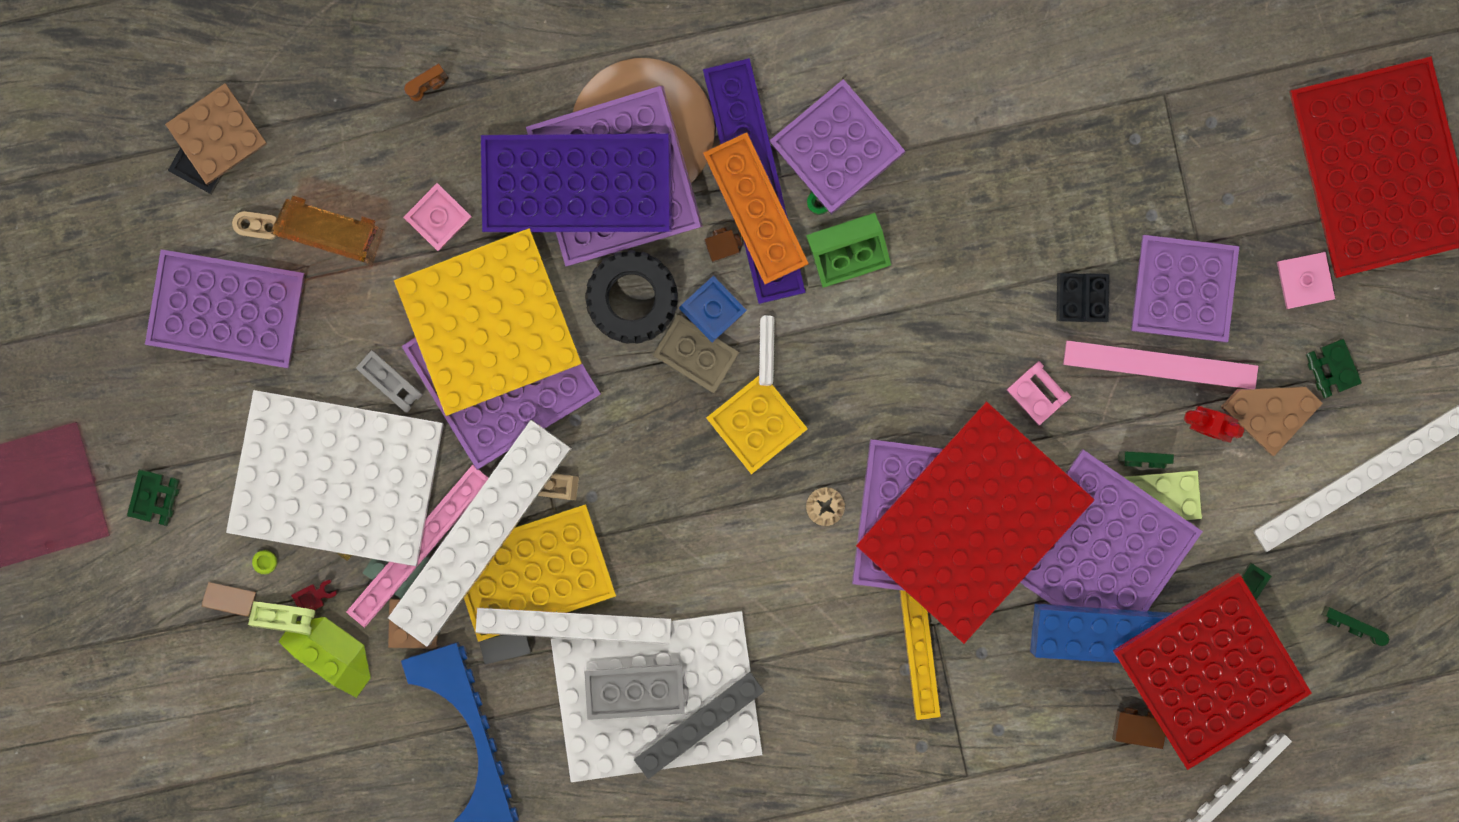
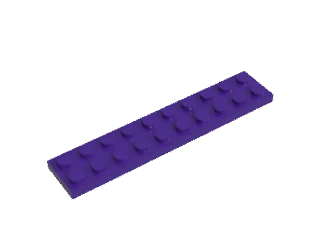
(739, 111)

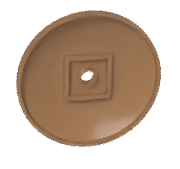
(685, 98)

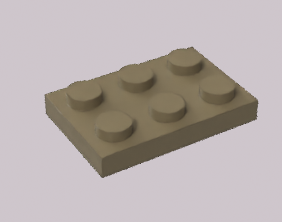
(695, 355)

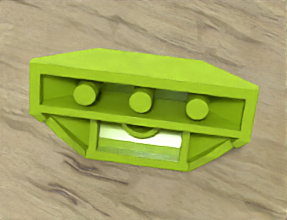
(331, 655)

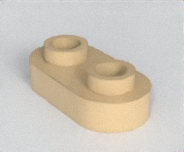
(257, 225)

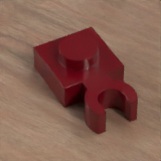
(312, 597)

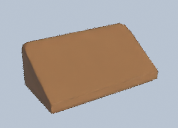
(228, 599)

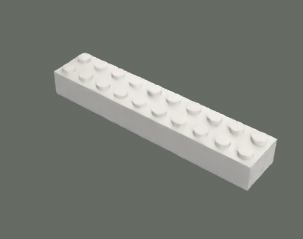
(479, 533)

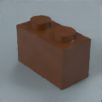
(1138, 729)

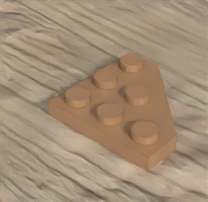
(1272, 413)

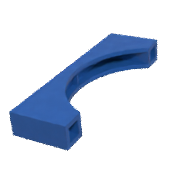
(447, 674)

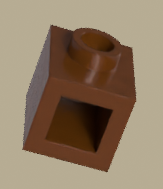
(723, 244)

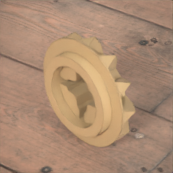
(813, 507)

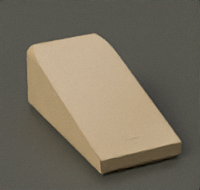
(561, 487)

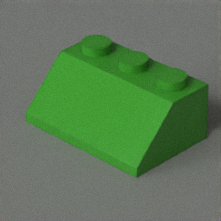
(849, 250)

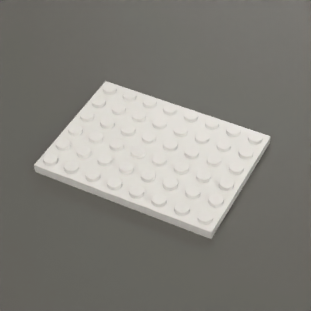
(335, 478)
(711, 659)

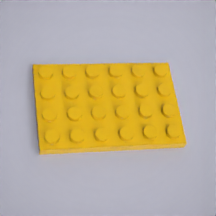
(544, 569)

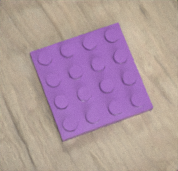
(837, 146)
(1185, 288)

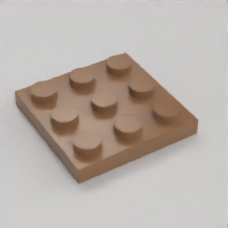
(216, 134)

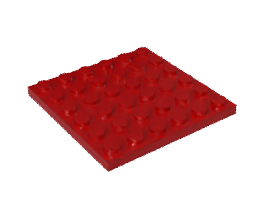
(1212, 671)

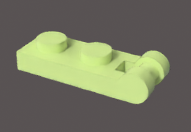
(281, 617)

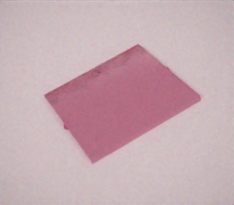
(47, 495)

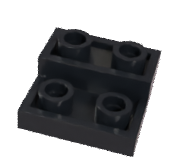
(1082, 297)

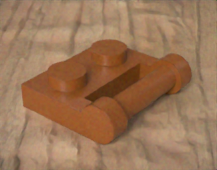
(432, 78)

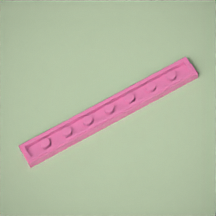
(1160, 365)
(435, 528)

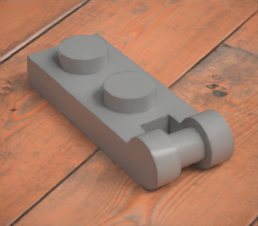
(388, 380)

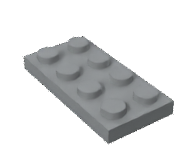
(634, 692)

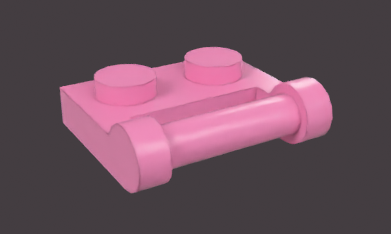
(1031, 397)

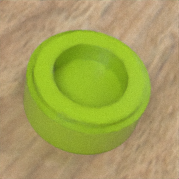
(264, 562)

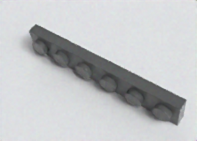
(699, 725)

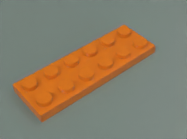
(755, 208)

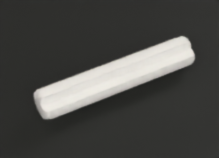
(766, 350)

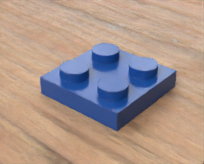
(712, 309)

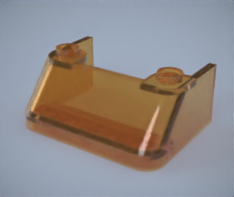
(328, 230)

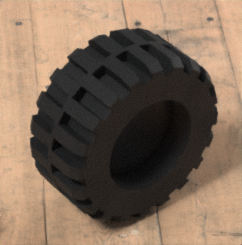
(631, 264)

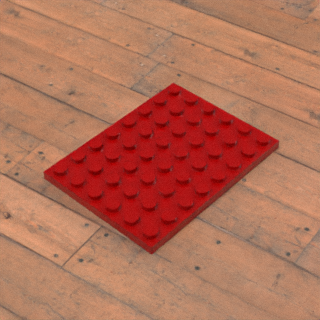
(1381, 165)
(975, 522)

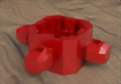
(1214, 424)

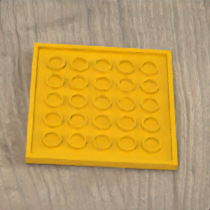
(487, 322)

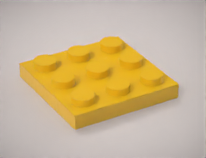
(756, 424)

